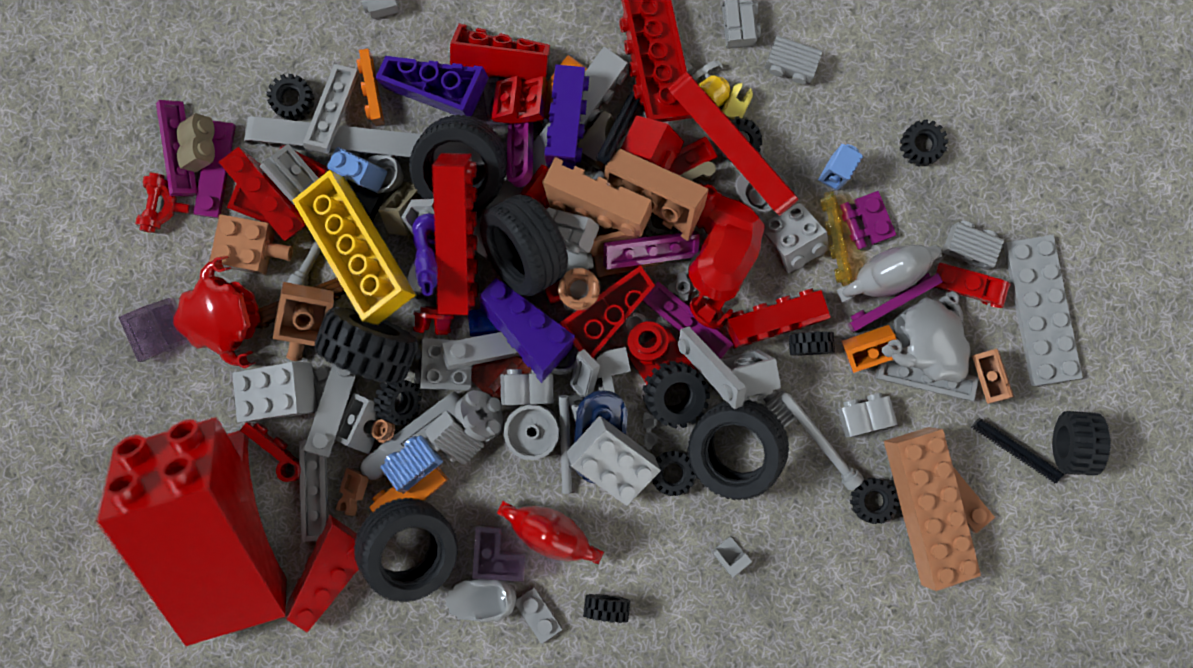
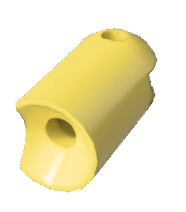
(734, 107)

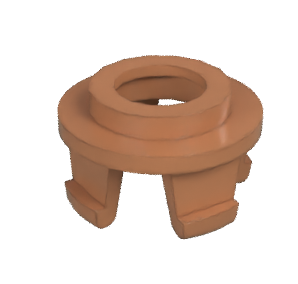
(575, 275)

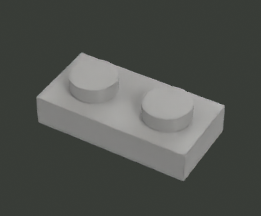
(538, 615)

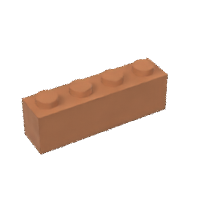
(671, 196)

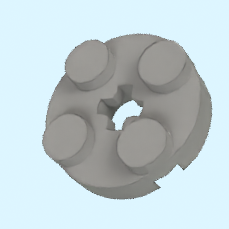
(487, 406)

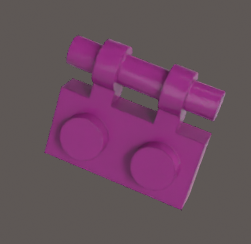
(874, 217)

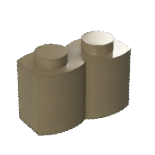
(195, 142)

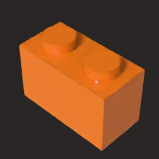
(866, 349)

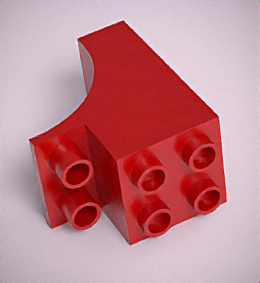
(192, 529)

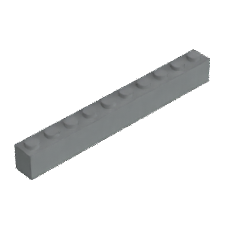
(604, 75)

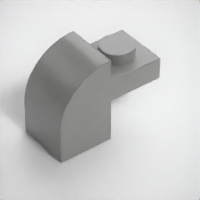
(611, 364)

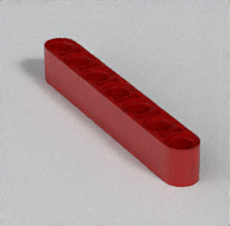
(733, 143)

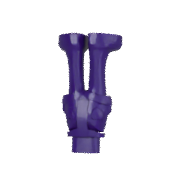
(425, 262)

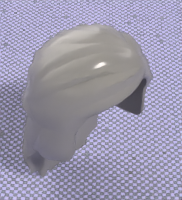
(481, 600)

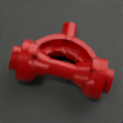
(149, 218)

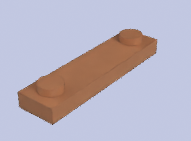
(975, 510)

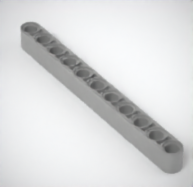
(356, 140)

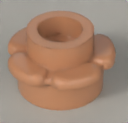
(383, 430)

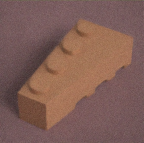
(596, 199)

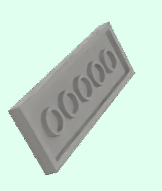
(1042, 310)

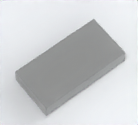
(584, 374)

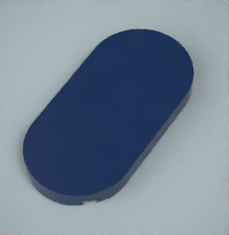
(603, 404)

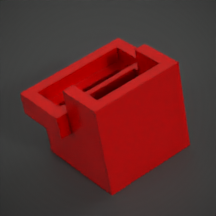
(653, 142)

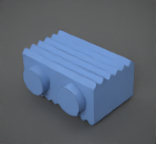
(841, 166)
(357, 169)
(411, 463)

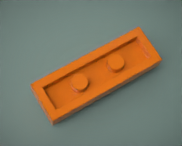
(370, 87)

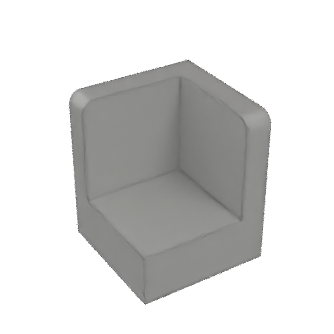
(731, 556)

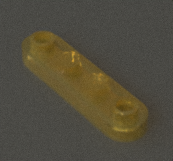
(838, 249)

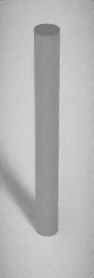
(565, 443)

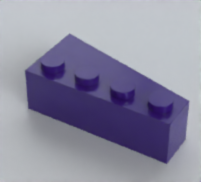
(441, 86)
(566, 115)
(527, 329)

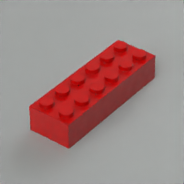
(454, 232)

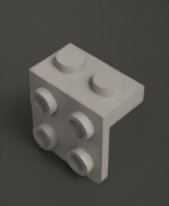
(796, 237)
(433, 370)

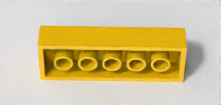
(353, 248)

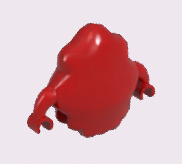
(218, 314)
(550, 533)

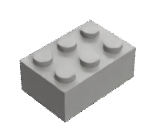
(274, 392)
(613, 461)

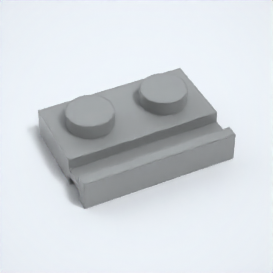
(289, 172)

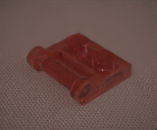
(486, 373)

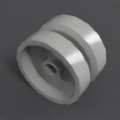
(518, 437)

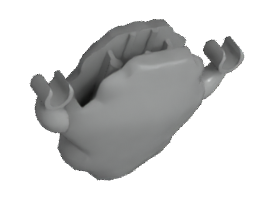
(892, 271)
(932, 339)

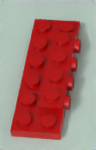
(655, 56)

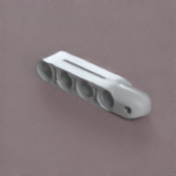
(371, 464)

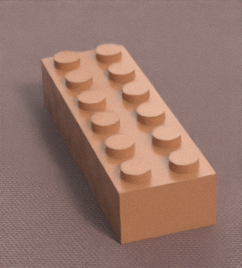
(932, 508)

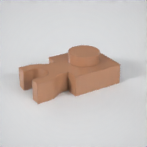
(353, 489)

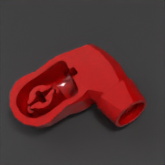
(729, 248)

